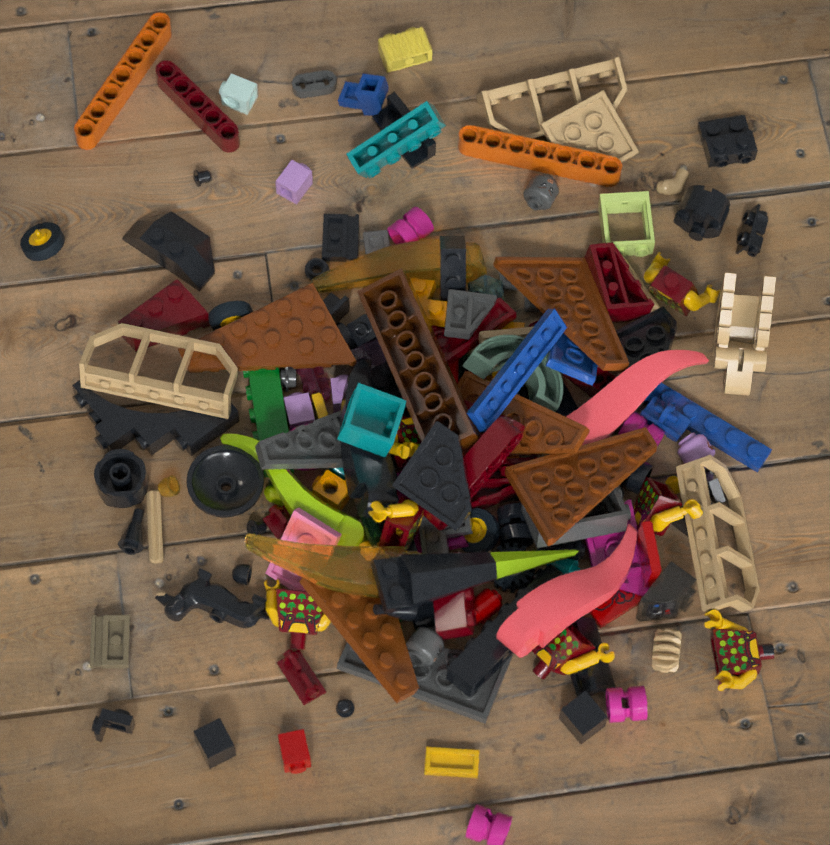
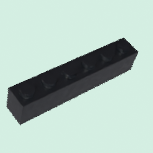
(485, 653)

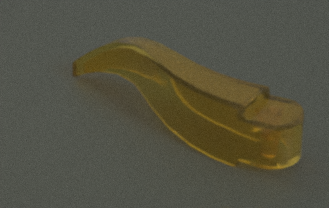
(416, 259)
(330, 566)

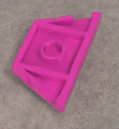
(603, 546)

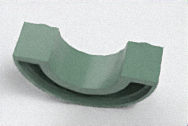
(543, 385)

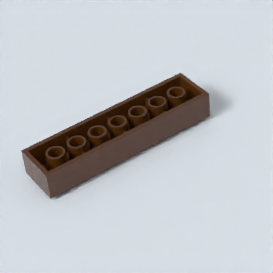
(416, 357)

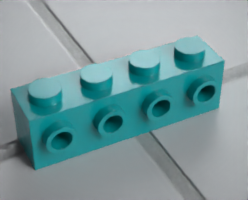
(396, 139)

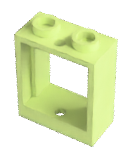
(628, 203)

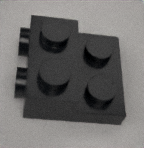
(727, 141)

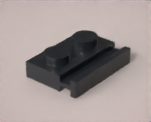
(340, 237)

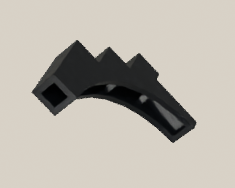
(151, 431)

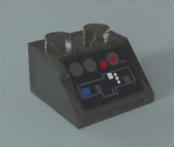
(667, 595)

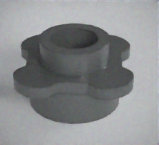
(288, 377)

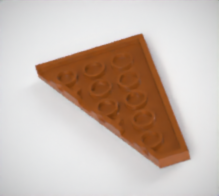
(572, 292)
(282, 334)
(545, 429)
(569, 485)
(373, 637)

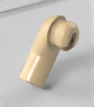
(674, 185)

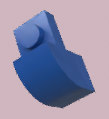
(365, 95)

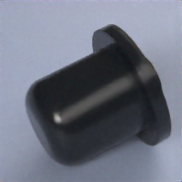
(201, 177)
(256, 527)
(345, 708)

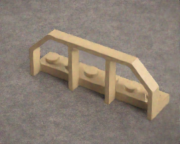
(558, 81)
(155, 390)
(704, 538)

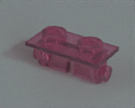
(313, 384)

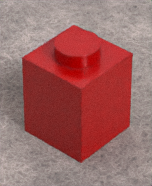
(294, 751)

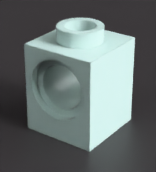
(238, 93)

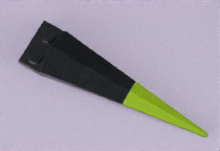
(422, 578)

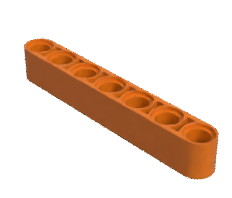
(119, 89)
(548, 164)

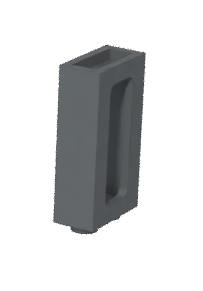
(593, 526)

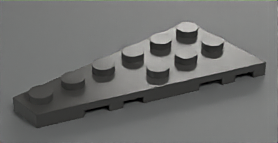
(304, 447)
(435, 687)

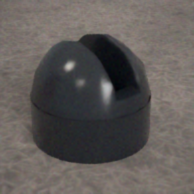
(242, 574)

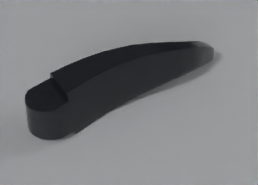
(366, 474)

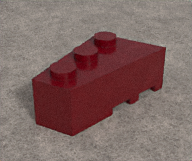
(616, 284)
(168, 311)
(497, 487)
(455, 614)

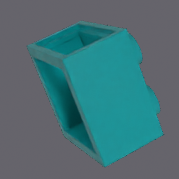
(371, 420)

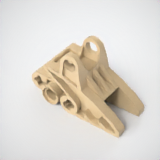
(742, 333)

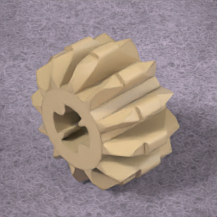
(666, 650)

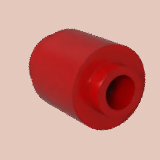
(486, 605)

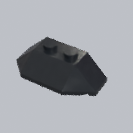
(174, 246)

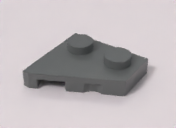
(466, 312)

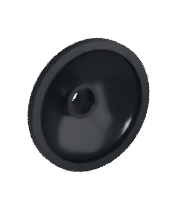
(225, 467)

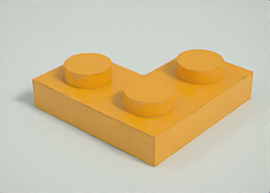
(434, 309)

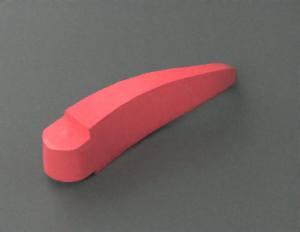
(624, 394)
(566, 599)

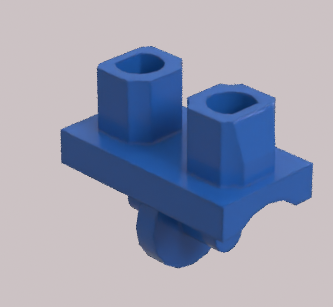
(666, 418)

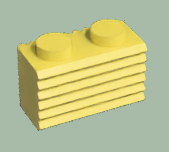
(404, 49)

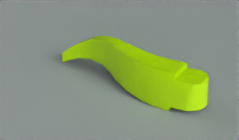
(295, 495)

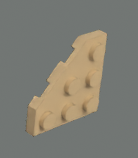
(592, 127)

